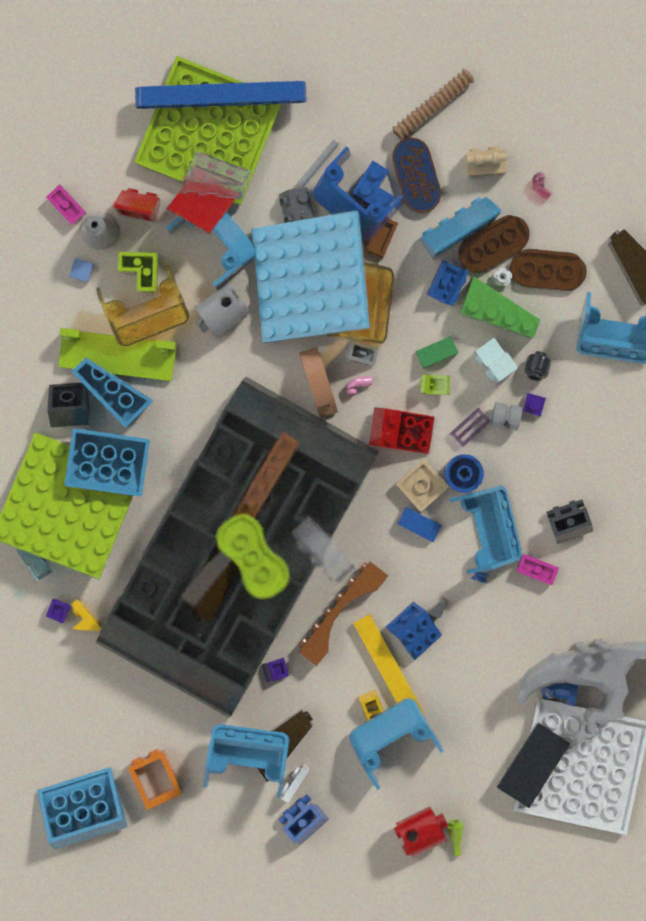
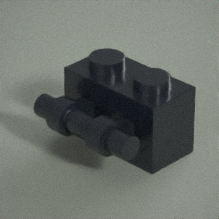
(570, 524)

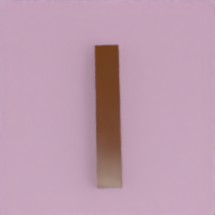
(267, 476)

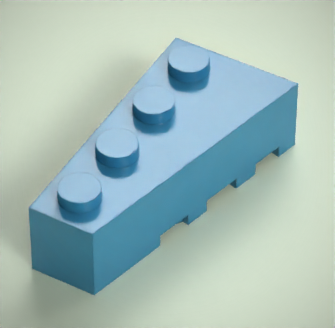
(114, 393)

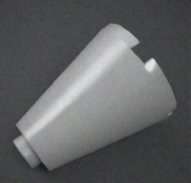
(104, 235)

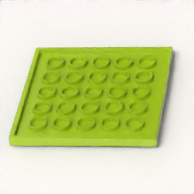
(222, 132)
(58, 520)

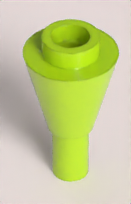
(455, 834)

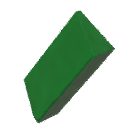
(436, 352)

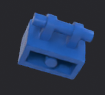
(305, 823)

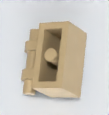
(485, 163)

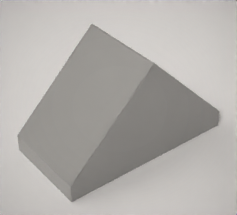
(361, 353)

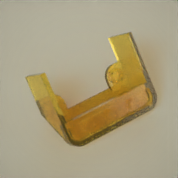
(379, 290)
(149, 317)

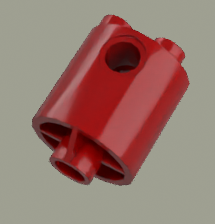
(428, 828)

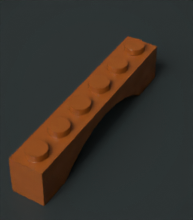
(367, 581)

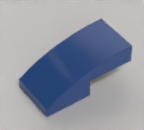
(419, 524)

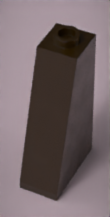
(632, 261)
(211, 586)
(295, 728)

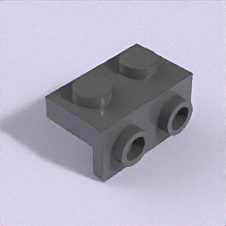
(296, 205)

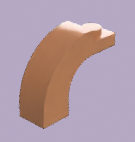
(318, 382)

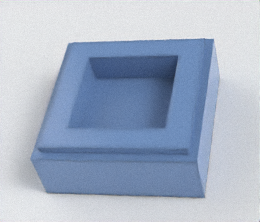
(81, 270)

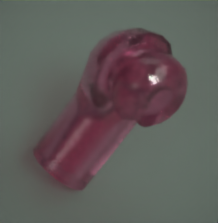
(538, 186)

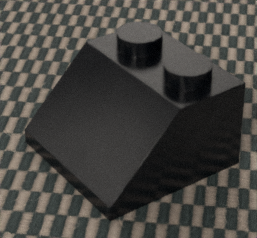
(68, 405)

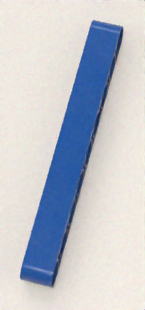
(220, 94)

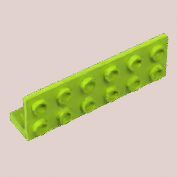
(143, 359)

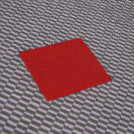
(200, 210)

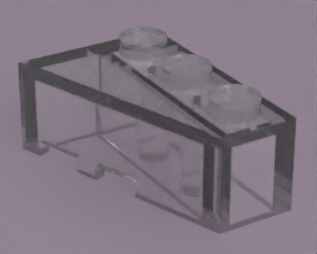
(215, 176)
(323, 550)

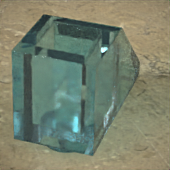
(37, 566)

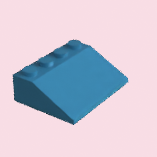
(459, 227)
(107, 462)
(81, 808)

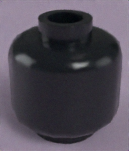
(537, 366)

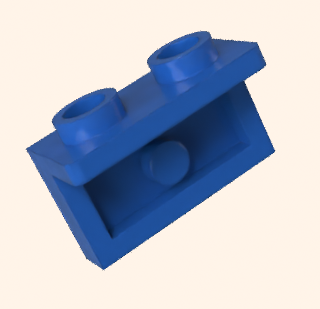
(447, 283)

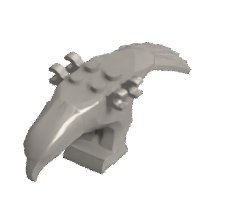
(595, 666)

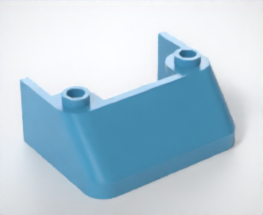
(240, 247)
(610, 338)
(494, 526)
(387, 728)
(247, 748)

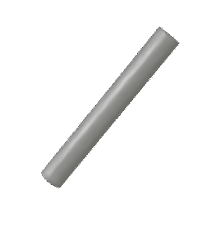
(317, 164)

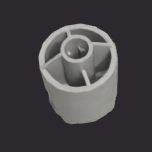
(216, 313)

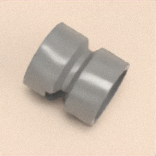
(506, 416)

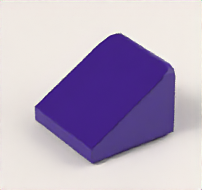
(275, 670)

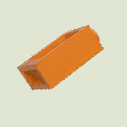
(164, 796)

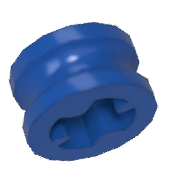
(481, 577)

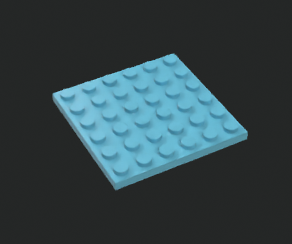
(310, 277)

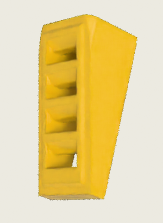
(367, 697)

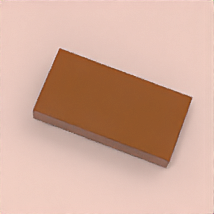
(380, 242)

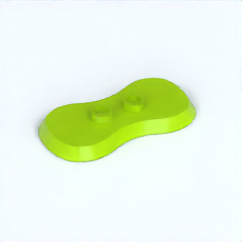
(261, 569)

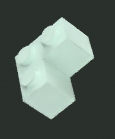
(495, 361)

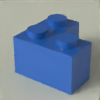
(368, 188)

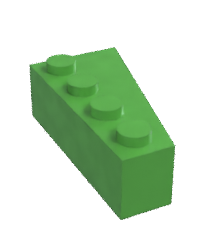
(494, 309)

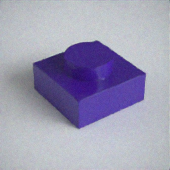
(533, 404)
(58, 610)

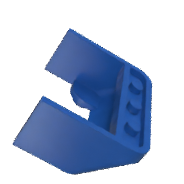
(337, 201)

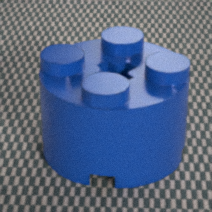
(470, 482)

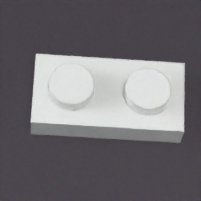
(298, 776)

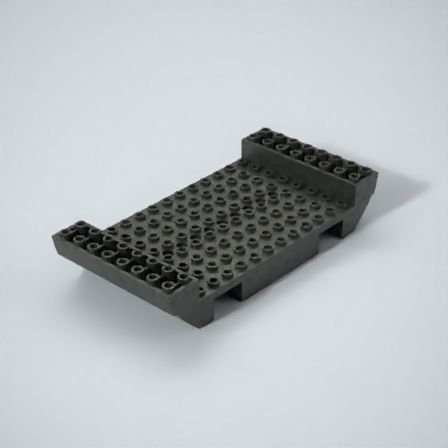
(152, 621)

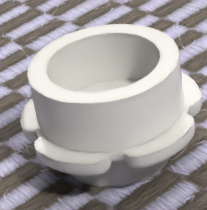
(497, 276)

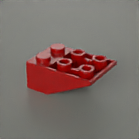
(401, 430)

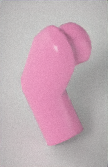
(358, 382)

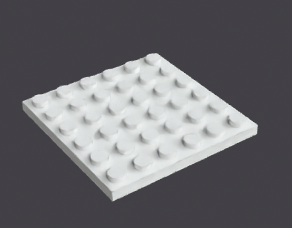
(596, 774)

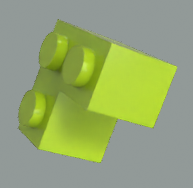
(142, 264)

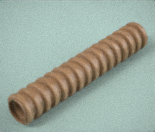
(433, 104)

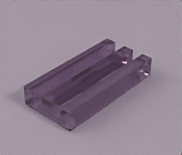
(482, 416)

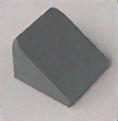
(438, 608)

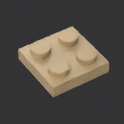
(422, 485)

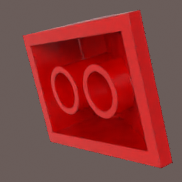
(137, 205)

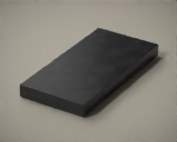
(533, 765)

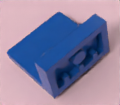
(414, 630)

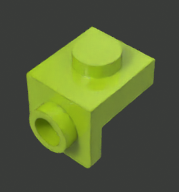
(435, 384)

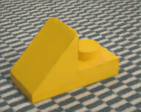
(89, 621)

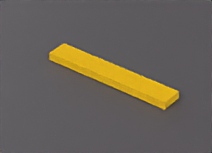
(384, 659)

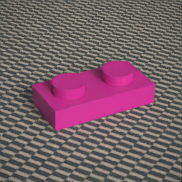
(66, 205)
(537, 569)

